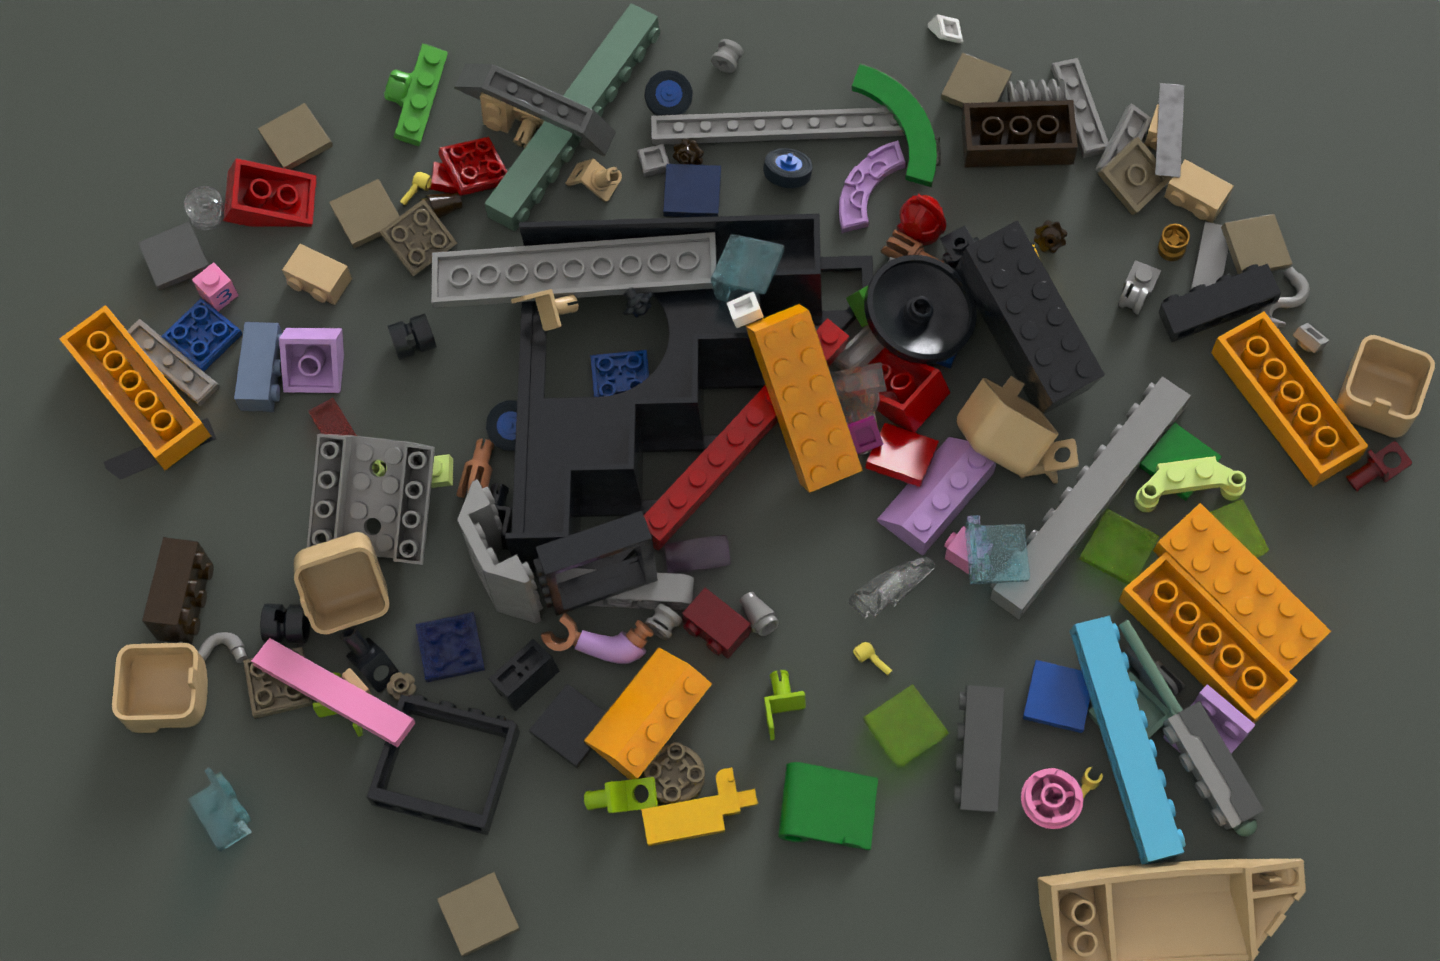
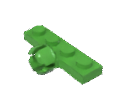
(416, 93)

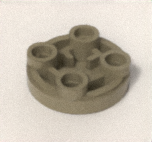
(677, 774)

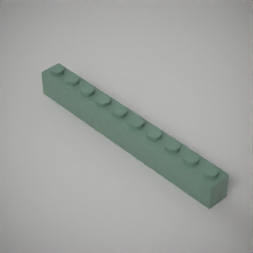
(554, 146)

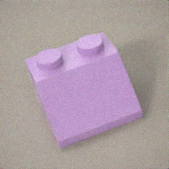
(312, 360)

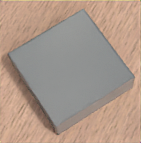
(653, 160)

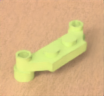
(1190, 476)

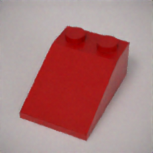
(268, 196)
(911, 392)

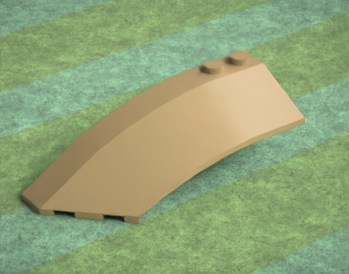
(1169, 909)

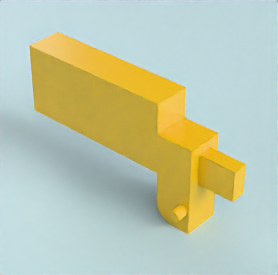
(697, 816)

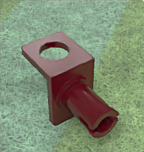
(1377, 468)

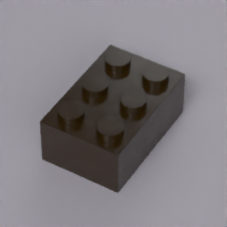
(178, 591)

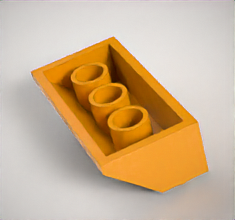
(647, 713)

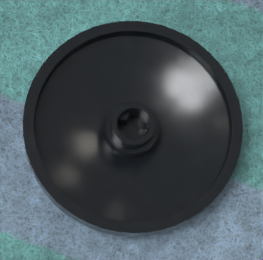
(919, 309)

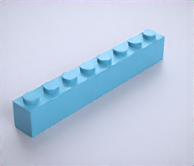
(1127, 741)

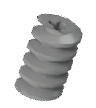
(1036, 93)

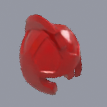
(922, 219)

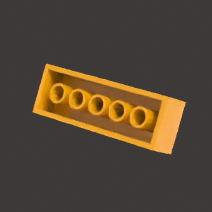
(135, 387)
(804, 397)
(1289, 399)
(1243, 586)
(1206, 638)

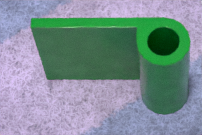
(827, 806)

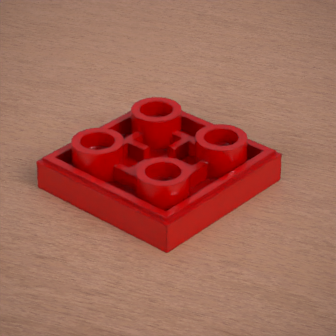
(473, 165)
(903, 455)

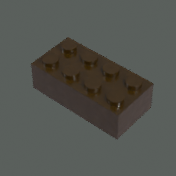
(1019, 133)

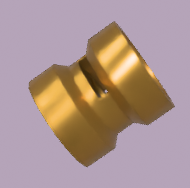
(1173, 242)

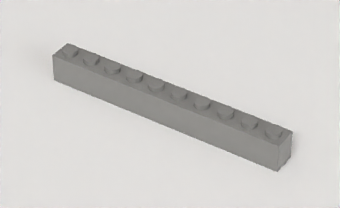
(1093, 493)

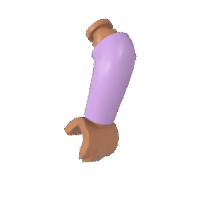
(617, 649)

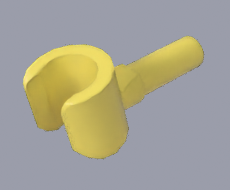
(421, 181)
(865, 651)
(1087, 783)

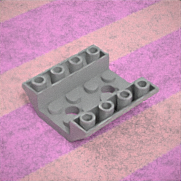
(350, 493)
(508, 582)

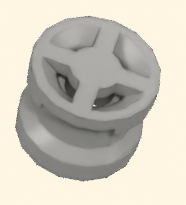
(727, 56)
(1136, 298)
(663, 621)

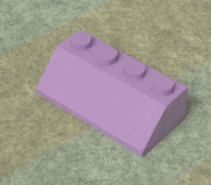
(950, 483)

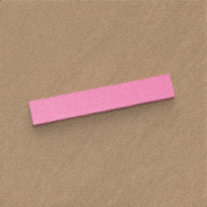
(333, 692)

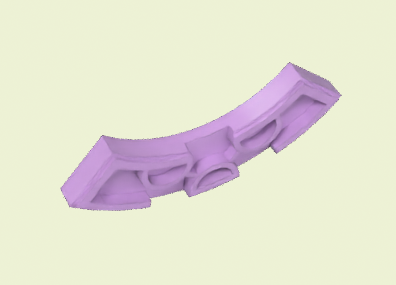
(862, 182)

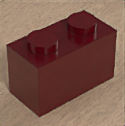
(715, 623)

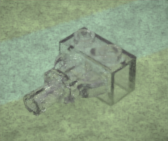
(859, 391)

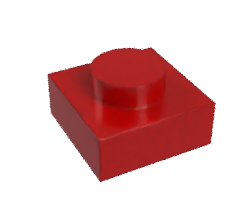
(441, 180)

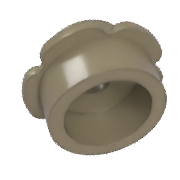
(397, 679)

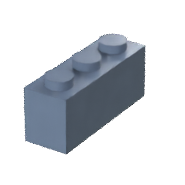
(259, 367)

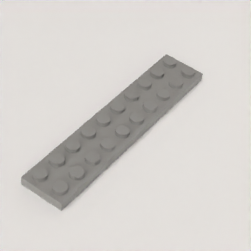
(573, 269)

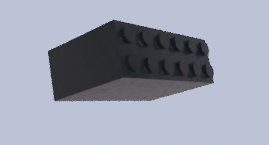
(1028, 318)

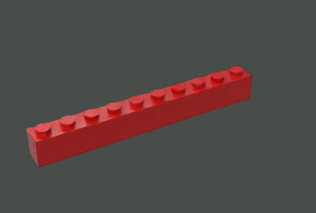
(726, 452)

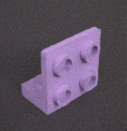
(1227, 720)

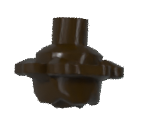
(688, 153)
(1050, 236)

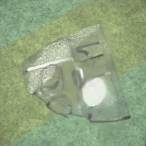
(890, 586)

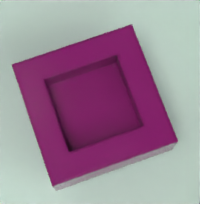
(865, 434)

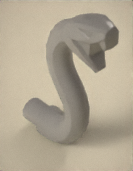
(1302, 288)
(232, 641)

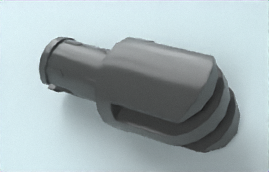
(1172, 680)

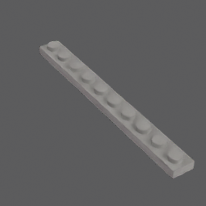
(774, 126)

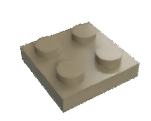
(1133, 176)

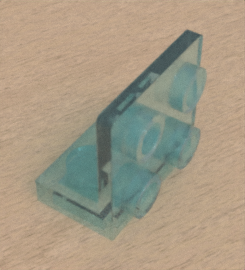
(745, 266)
(996, 552)
(220, 812)

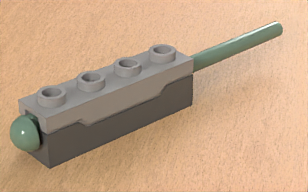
(1202, 752)

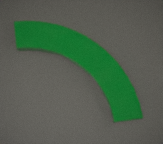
(909, 117)

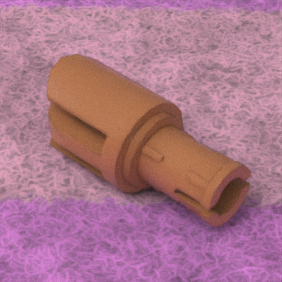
(903, 245)
(477, 468)

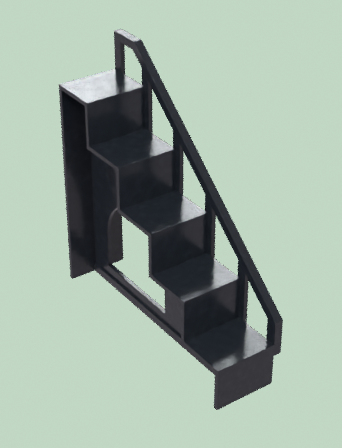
(588, 451)

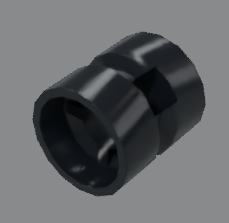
(421, 332)
(283, 623)

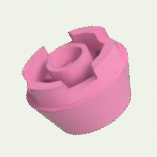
(1052, 798)

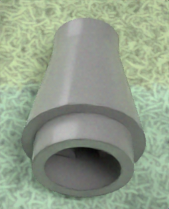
(760, 615)

